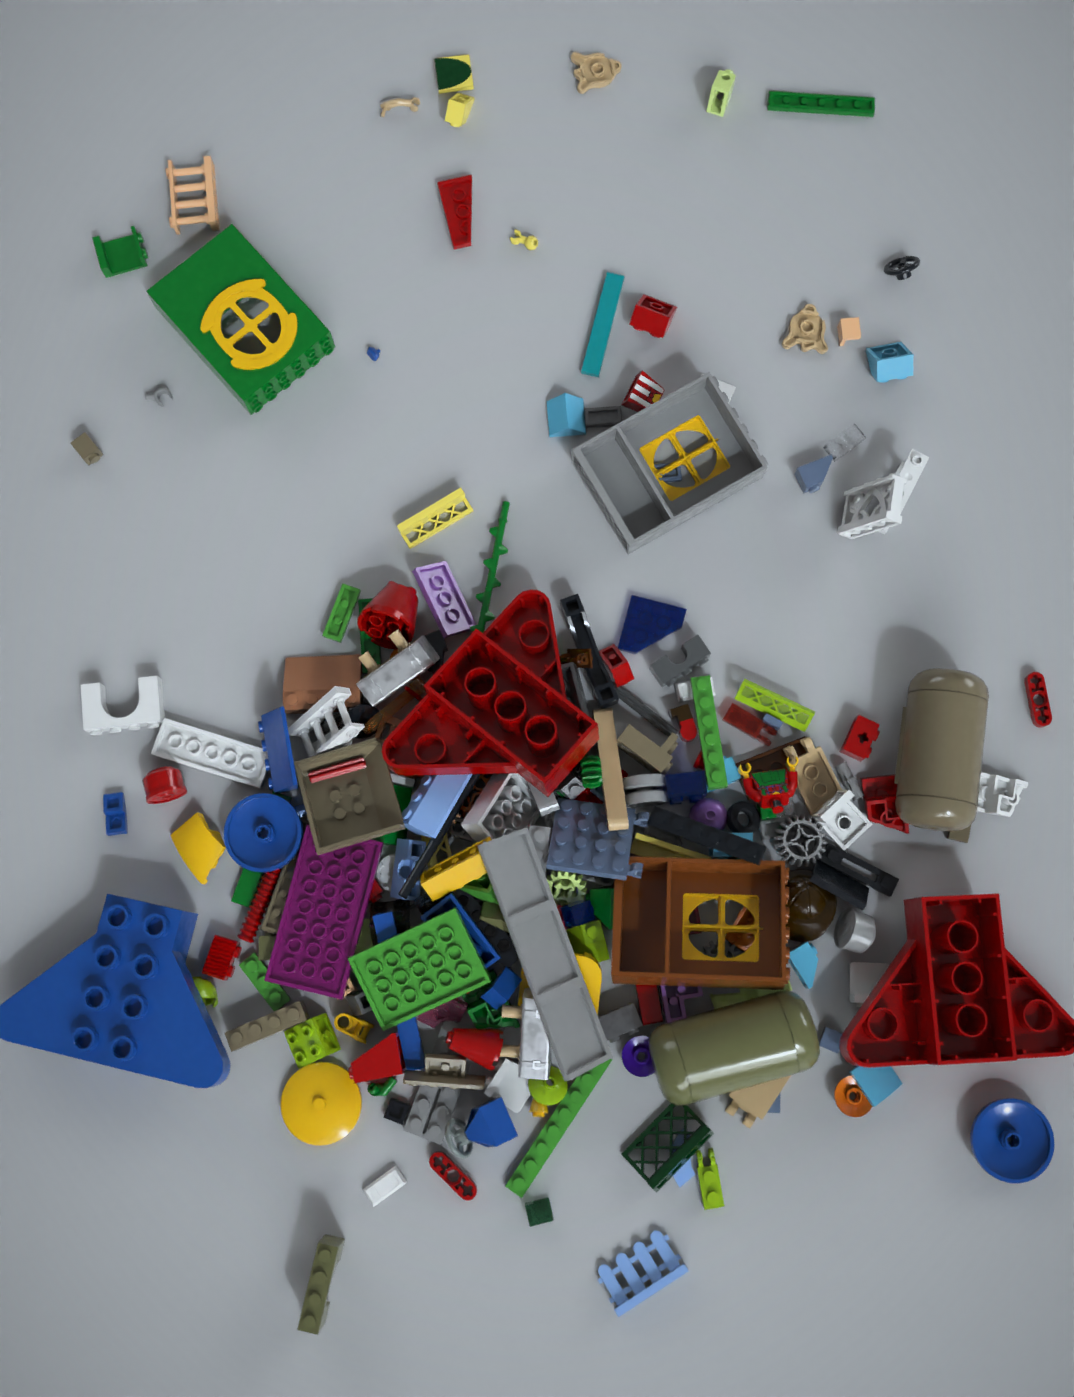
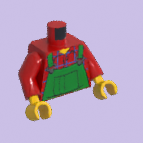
(771, 787)

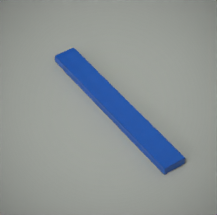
(408, 1030)

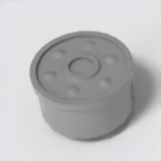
(854, 931)

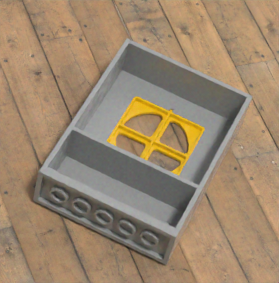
(623, 474)

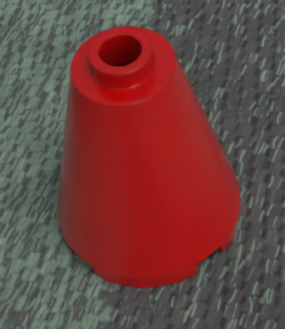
(477, 1045)

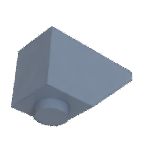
(813, 474)

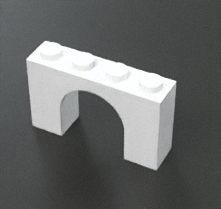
(148, 712)

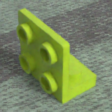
(312, 1040)

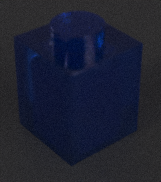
(577, 913)

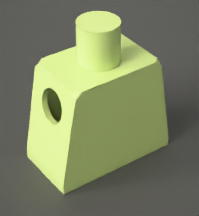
(723, 84)

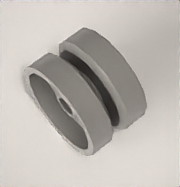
(643, 790)

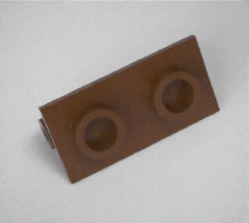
(581, 657)

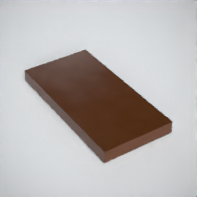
(770, 760)

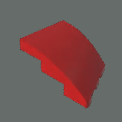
(880, 801)

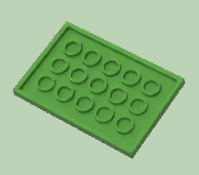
(419, 969)

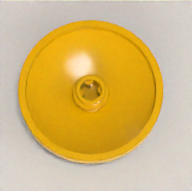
(321, 1103)

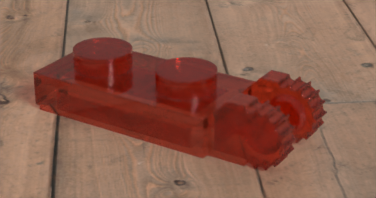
(748, 724)

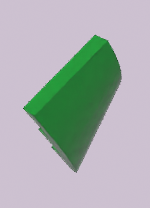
(482, 1013)

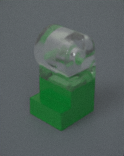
(766, 814)

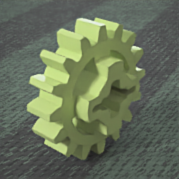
(565, 887)

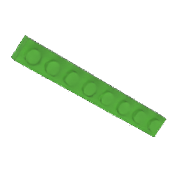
(554, 1129)

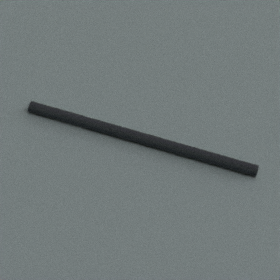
(434, 842)

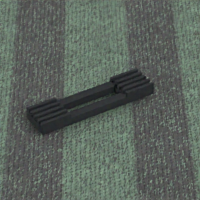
(884, 882)

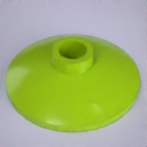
(548, 1094)

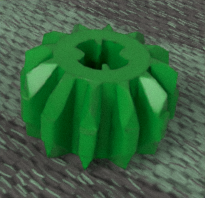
(591, 772)

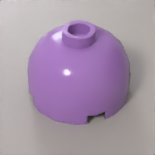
(709, 812)

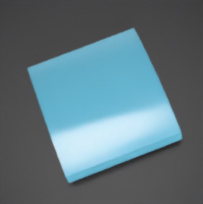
(876, 1082)

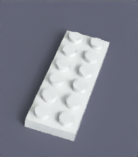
(211, 753)

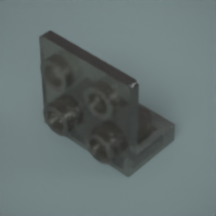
(401, 914)

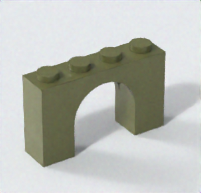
(315, 1303)

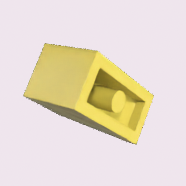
(459, 109)

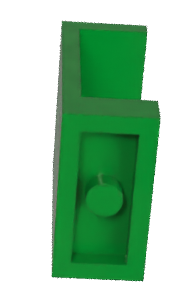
(121, 254)

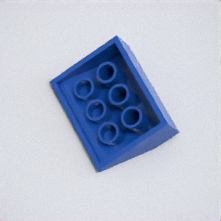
(279, 751)

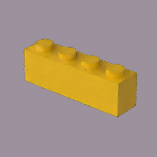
(453, 872)

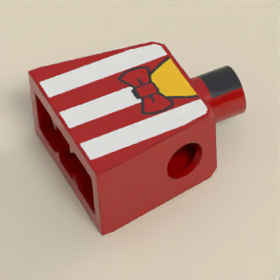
(642, 392)

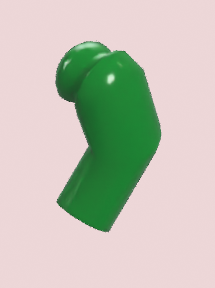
(382, 1089)

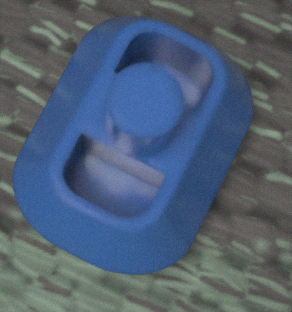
(373, 353)

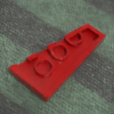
(457, 206)

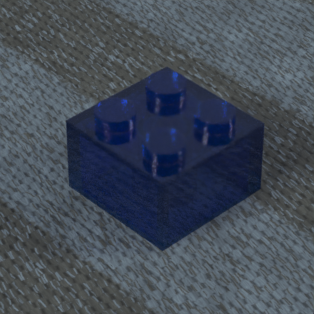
(685, 786)

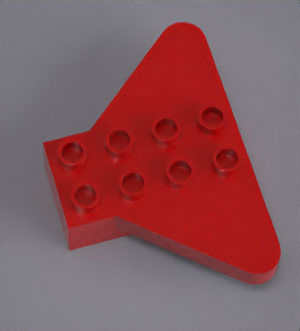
(497, 706)
(956, 995)

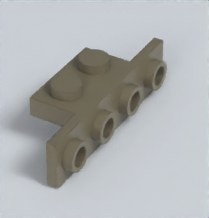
(444, 1072)

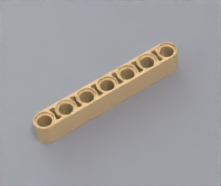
(611, 771)

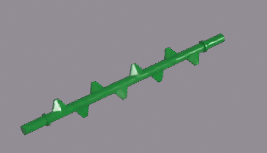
(491, 564)

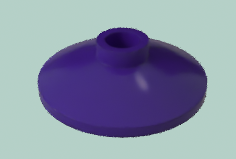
(630, 1060)

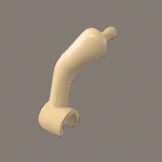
(388, 105)

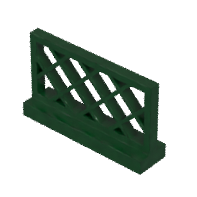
(676, 1159)

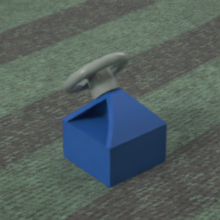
(487, 1125)

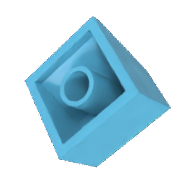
(890, 362)

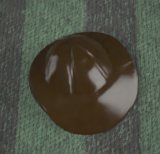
(809, 907)

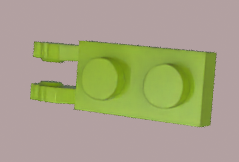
(709, 1181)

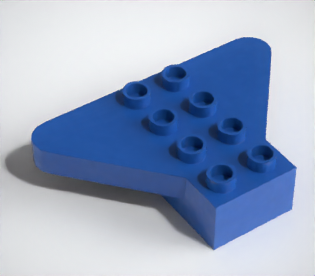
(124, 1000)

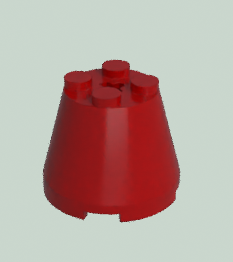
(390, 610)

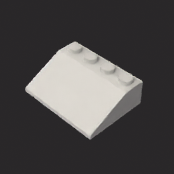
(501, 808)

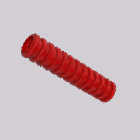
(259, 905)

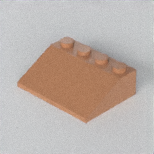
(313, 677)

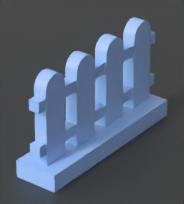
(633, 1279)

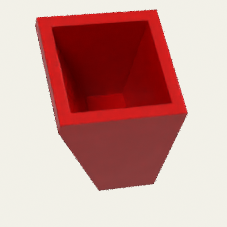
(380, 1061)

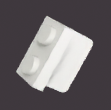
(863, 979)
(508, 1085)

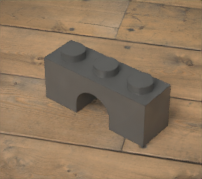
(695, 654)

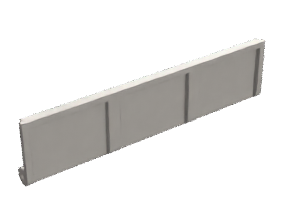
(545, 953)

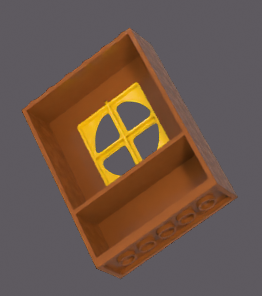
(654, 923)

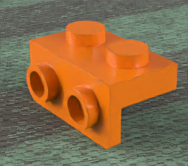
(742, 940)

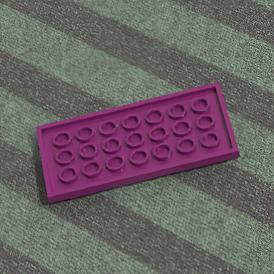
(323, 917)

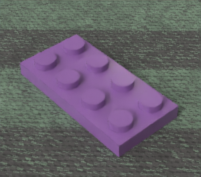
(444, 598)

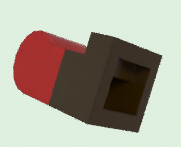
(685, 722)

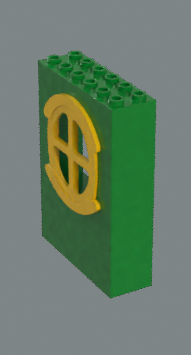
(214, 282)

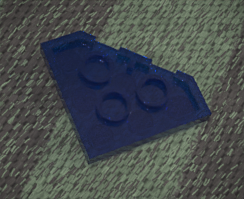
(648, 623)

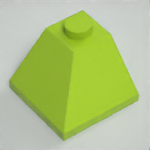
(589, 939)

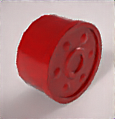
(163, 785)

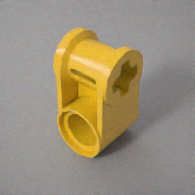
(354, 1027)

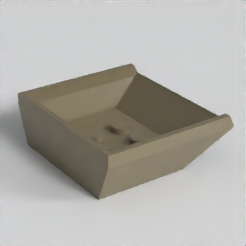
(353, 804)

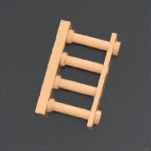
(209, 201)

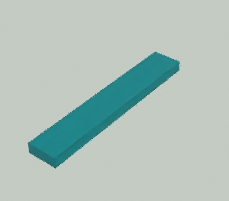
(602, 324)

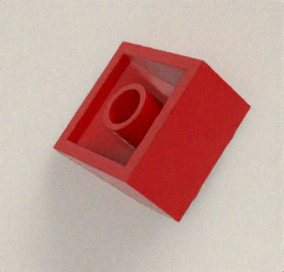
(652, 316)

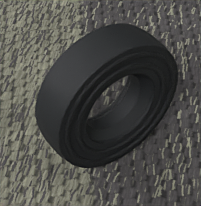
(752, 813)

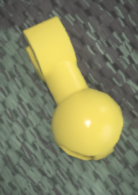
(530, 242)

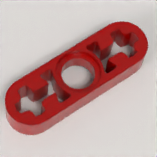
(1046, 712)
(439, 1168)

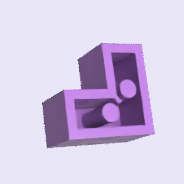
(673, 1000)

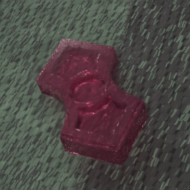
(449, 1011)

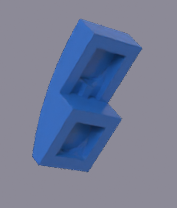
(115, 811)

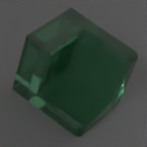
(539, 1211)

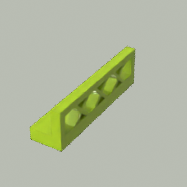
(772, 707)

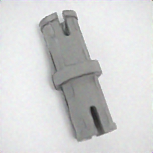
(849, 780)

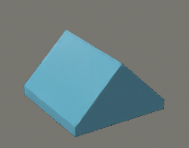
(566, 416)

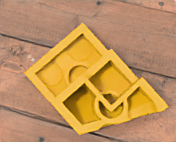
(198, 846)

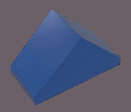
(501, 988)

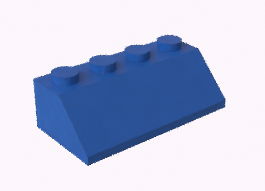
(484, 947)

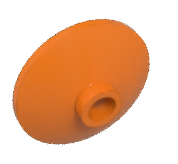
(852, 1108)

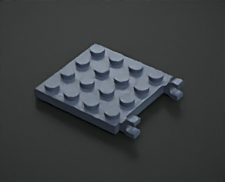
(585, 845)

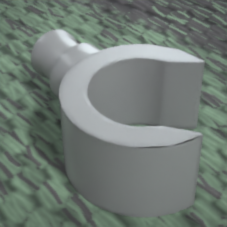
(155, 396)

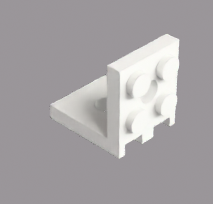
(837, 808)

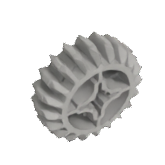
(801, 847)

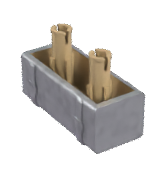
(398, 670)
(534, 1047)

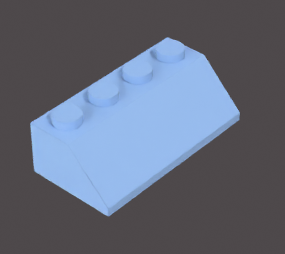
(433, 803)

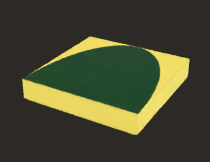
(454, 74)

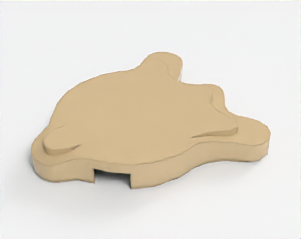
(594, 70)
(807, 330)

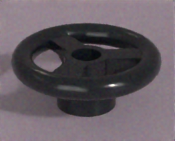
(902, 269)

